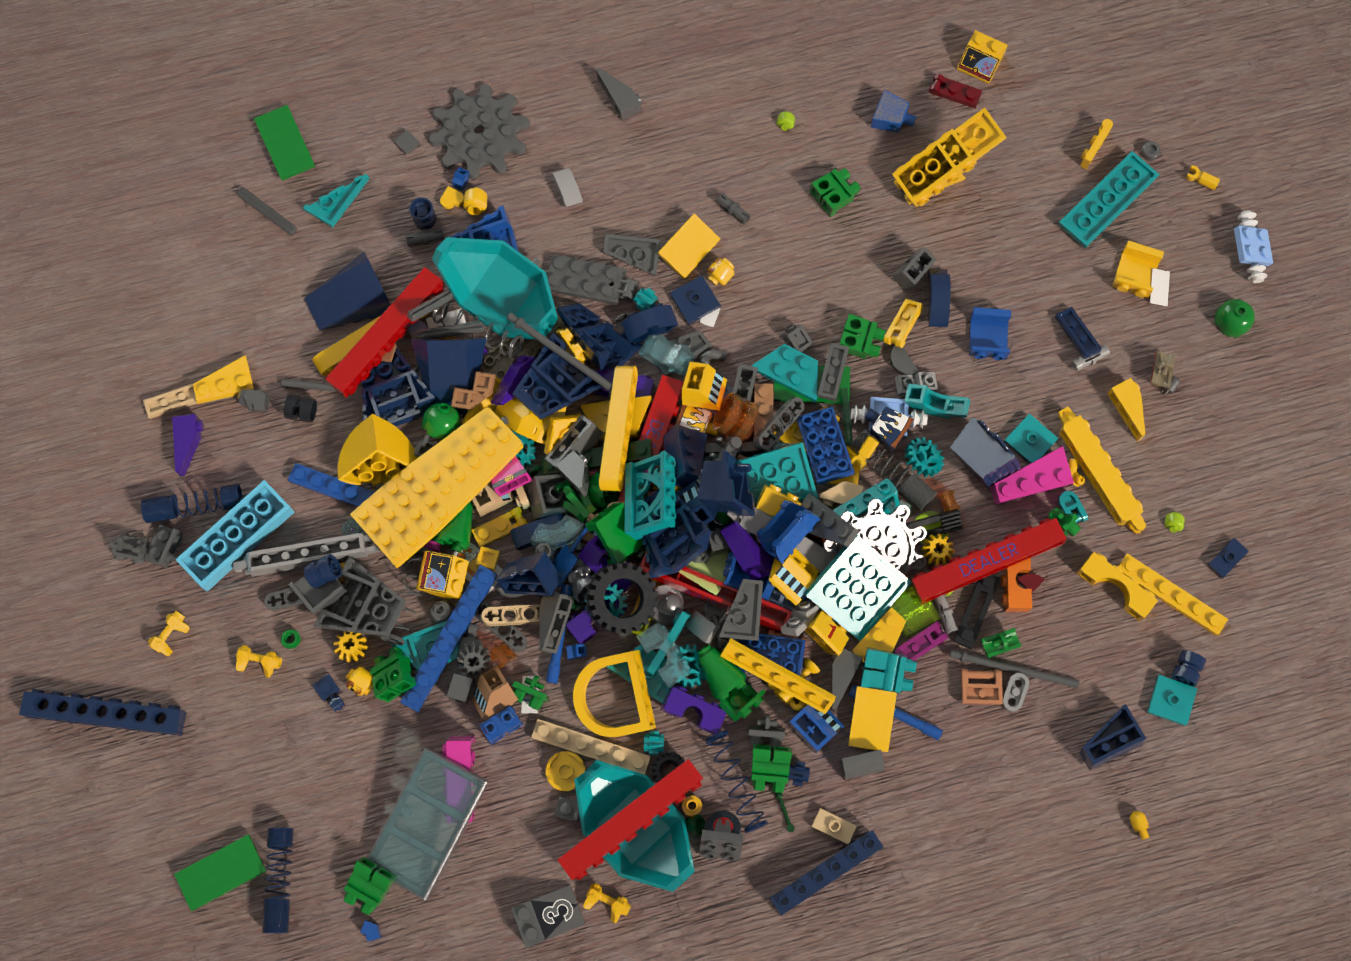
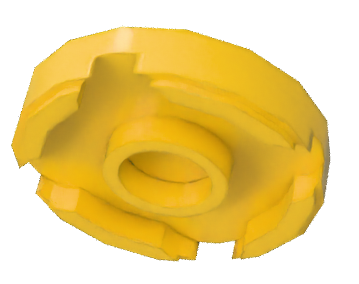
(563, 769)

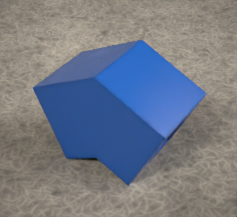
(460, 178)
(576, 651)
(371, 930)

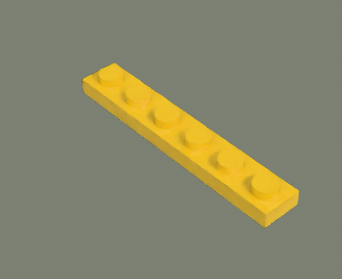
(1173, 595)
(778, 676)

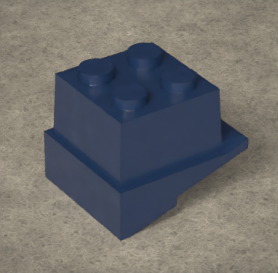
(726, 486)

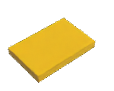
(688, 246)
(872, 719)

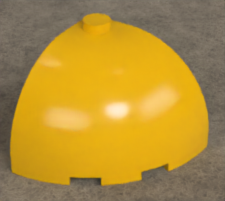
(374, 453)

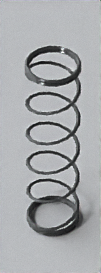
(518, 348)
(387, 639)

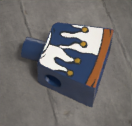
(888, 426)

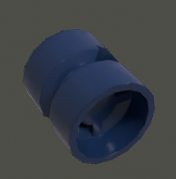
(422, 213)
(322, 571)
(1188, 668)

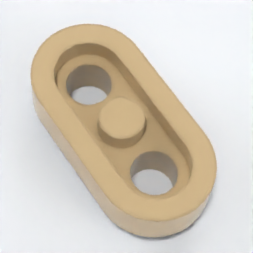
(522, 499)

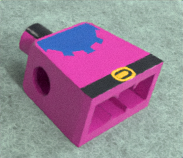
(510, 478)

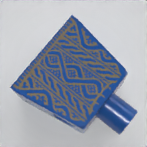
(892, 113)

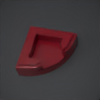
(1030, 581)

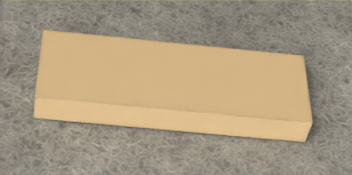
(170, 401)

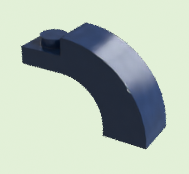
(939, 297)

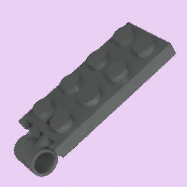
(590, 280)

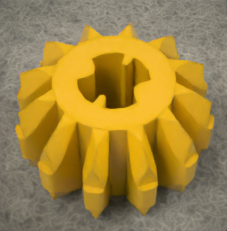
(940, 543)
(354, 650)

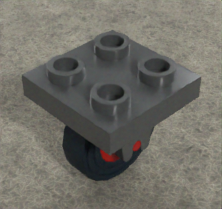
(721, 837)

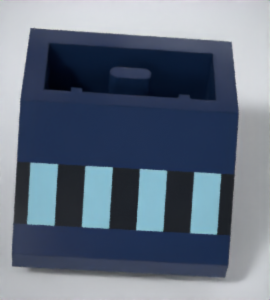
(689, 497)

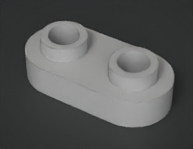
(1016, 693)

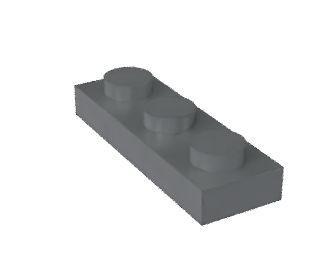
(833, 372)

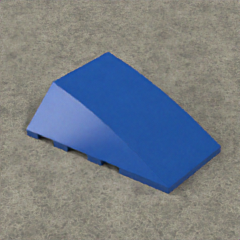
(491, 227)

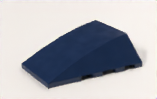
(348, 296)
(597, 339)
(448, 365)
(552, 383)
(395, 392)
(677, 546)

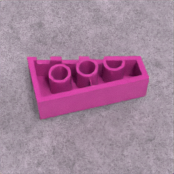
(1038, 477)
(459, 750)

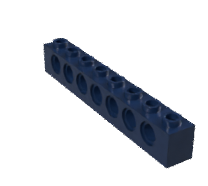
(32, 708)

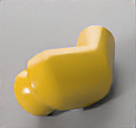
(1078, 479)

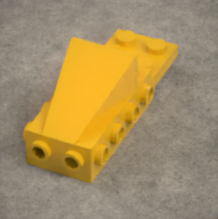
(948, 158)

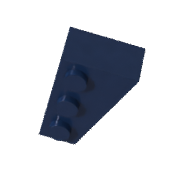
(688, 449)
(530, 576)
(1113, 739)

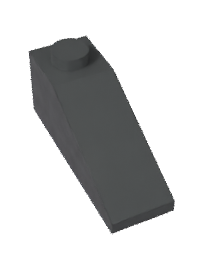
(620, 95)
(579, 437)
(553, 618)
(842, 672)

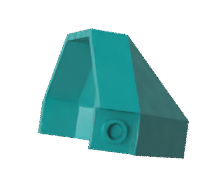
(496, 280)
(657, 854)

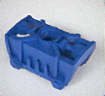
(786, 530)

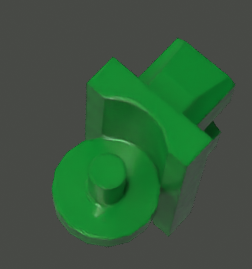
(1066, 521)
(1001, 643)
(538, 697)

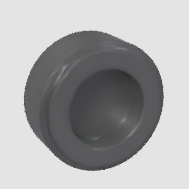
(1150, 150)

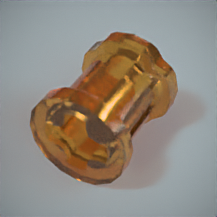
(948, 501)

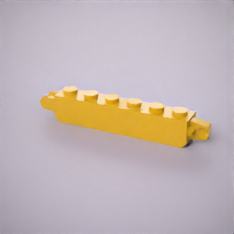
(1100, 471)

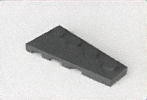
(831, 525)

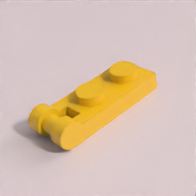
(1096, 143)
(903, 323)
(498, 527)

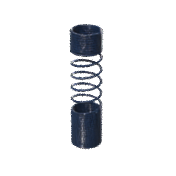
(166, 506)
(277, 910)

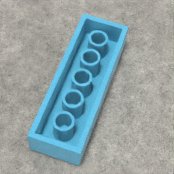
(235, 535)

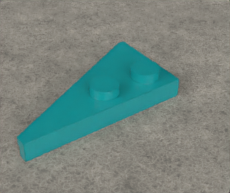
(333, 206)
(679, 622)

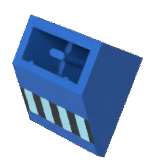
(815, 727)

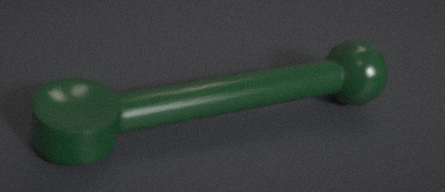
(790, 828)

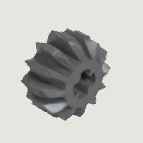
(476, 664)

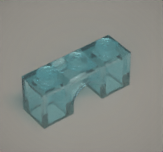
(657, 638)

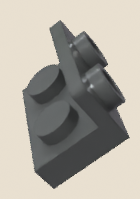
(163, 546)

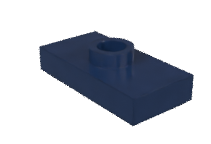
(1228, 558)

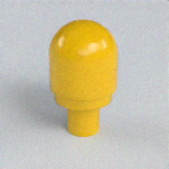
(1140, 824)

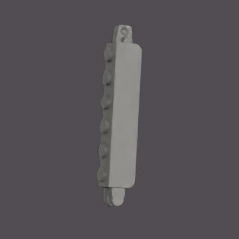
(813, 552)
(301, 554)

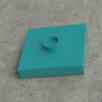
(1030, 439)
(1172, 700)

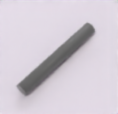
(307, 385)

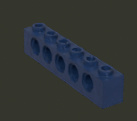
(826, 872)

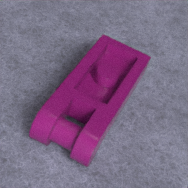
(922, 642)

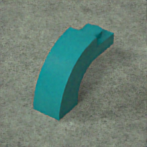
(936, 404)

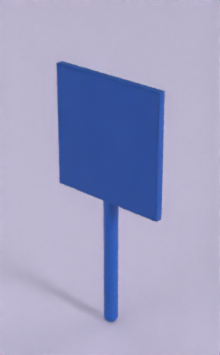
(566, 559)

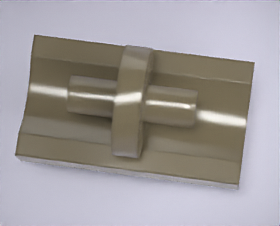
(1162, 370)

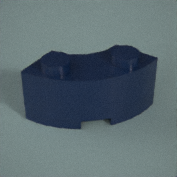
(653, 321)

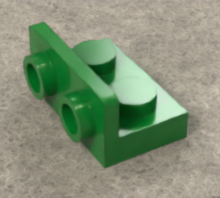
(740, 702)

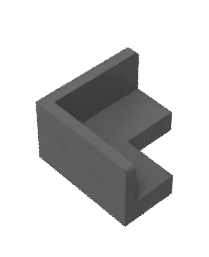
(318, 598)

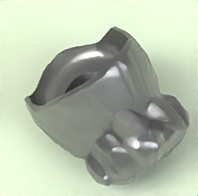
(579, 581)

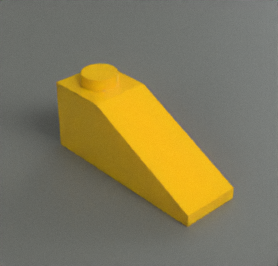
(1128, 402)

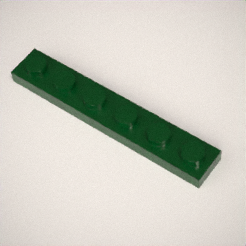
(636, 452)

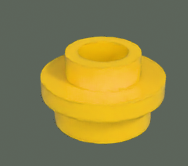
(687, 800)

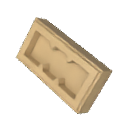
(834, 826)

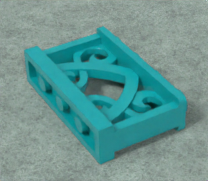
(883, 491)
(663, 503)

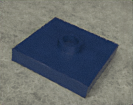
(695, 300)

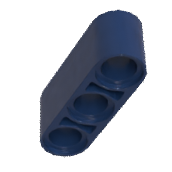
(522, 534)

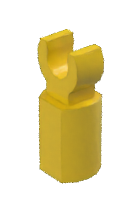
(1203, 178)
(866, 451)

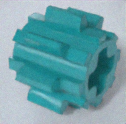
(645, 299)
(654, 743)

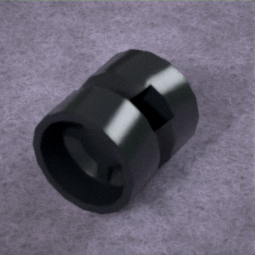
(296, 408)

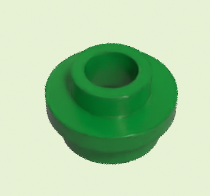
(285, 636)

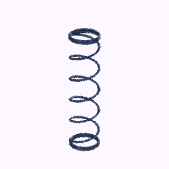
(717, 736)

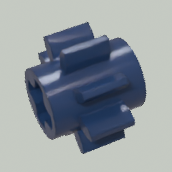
(799, 773)

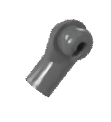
(712, 354)

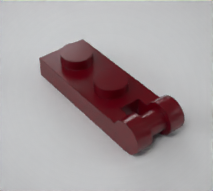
(955, 91)

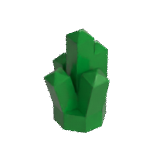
(578, 505)

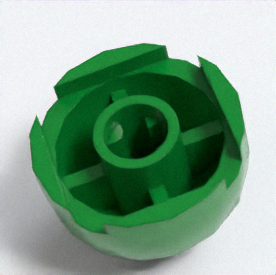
(1234, 317)
(440, 420)
(600, 498)

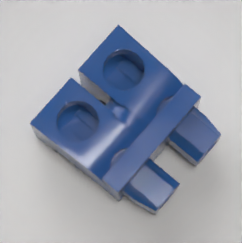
(501, 723)

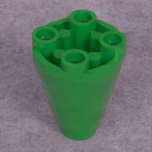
(457, 531)
(720, 673)

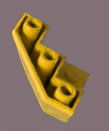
(524, 421)

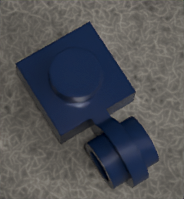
(327, 689)

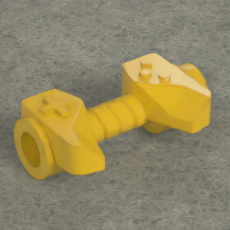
(174, 622)
(269, 661)
(618, 906)

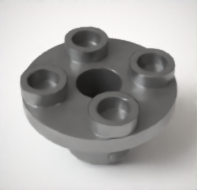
(669, 604)

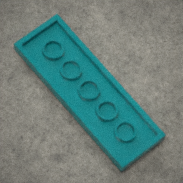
(1108, 199)

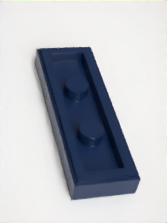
(1078, 332)

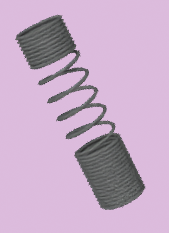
(913, 488)

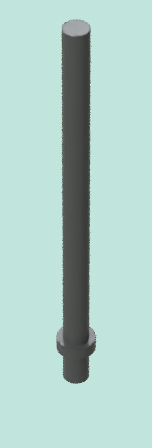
(520, 323)
(963, 656)

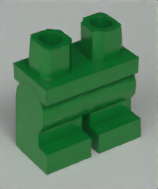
(834, 190)
(859, 335)
(391, 675)
(770, 770)
(368, 885)

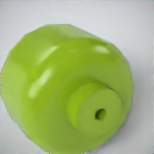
(785, 120)
(1174, 521)

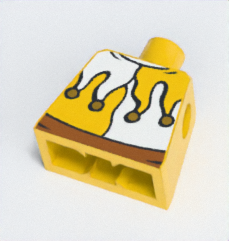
(696, 419)

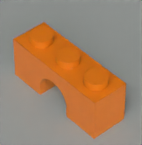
(1014, 597)

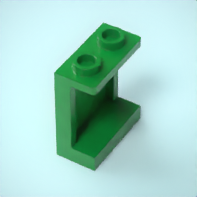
(611, 531)

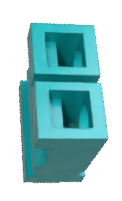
(892, 673)

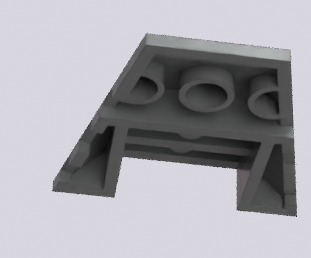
(366, 607)

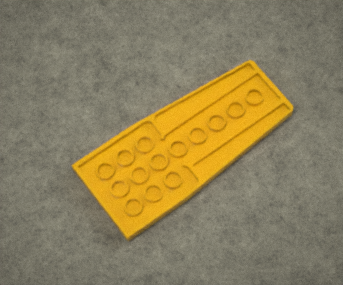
(436, 486)

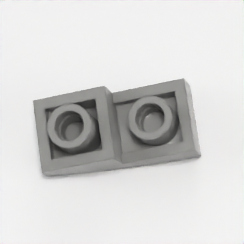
(567, 187)
(919, 378)
(802, 617)
(702, 626)

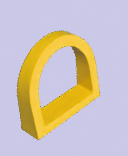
(640, 689)

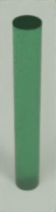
(846, 416)

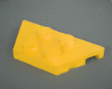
(599, 412)

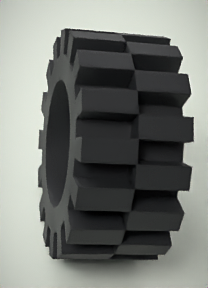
(663, 759)

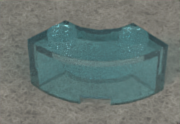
(660, 350)
(557, 534)

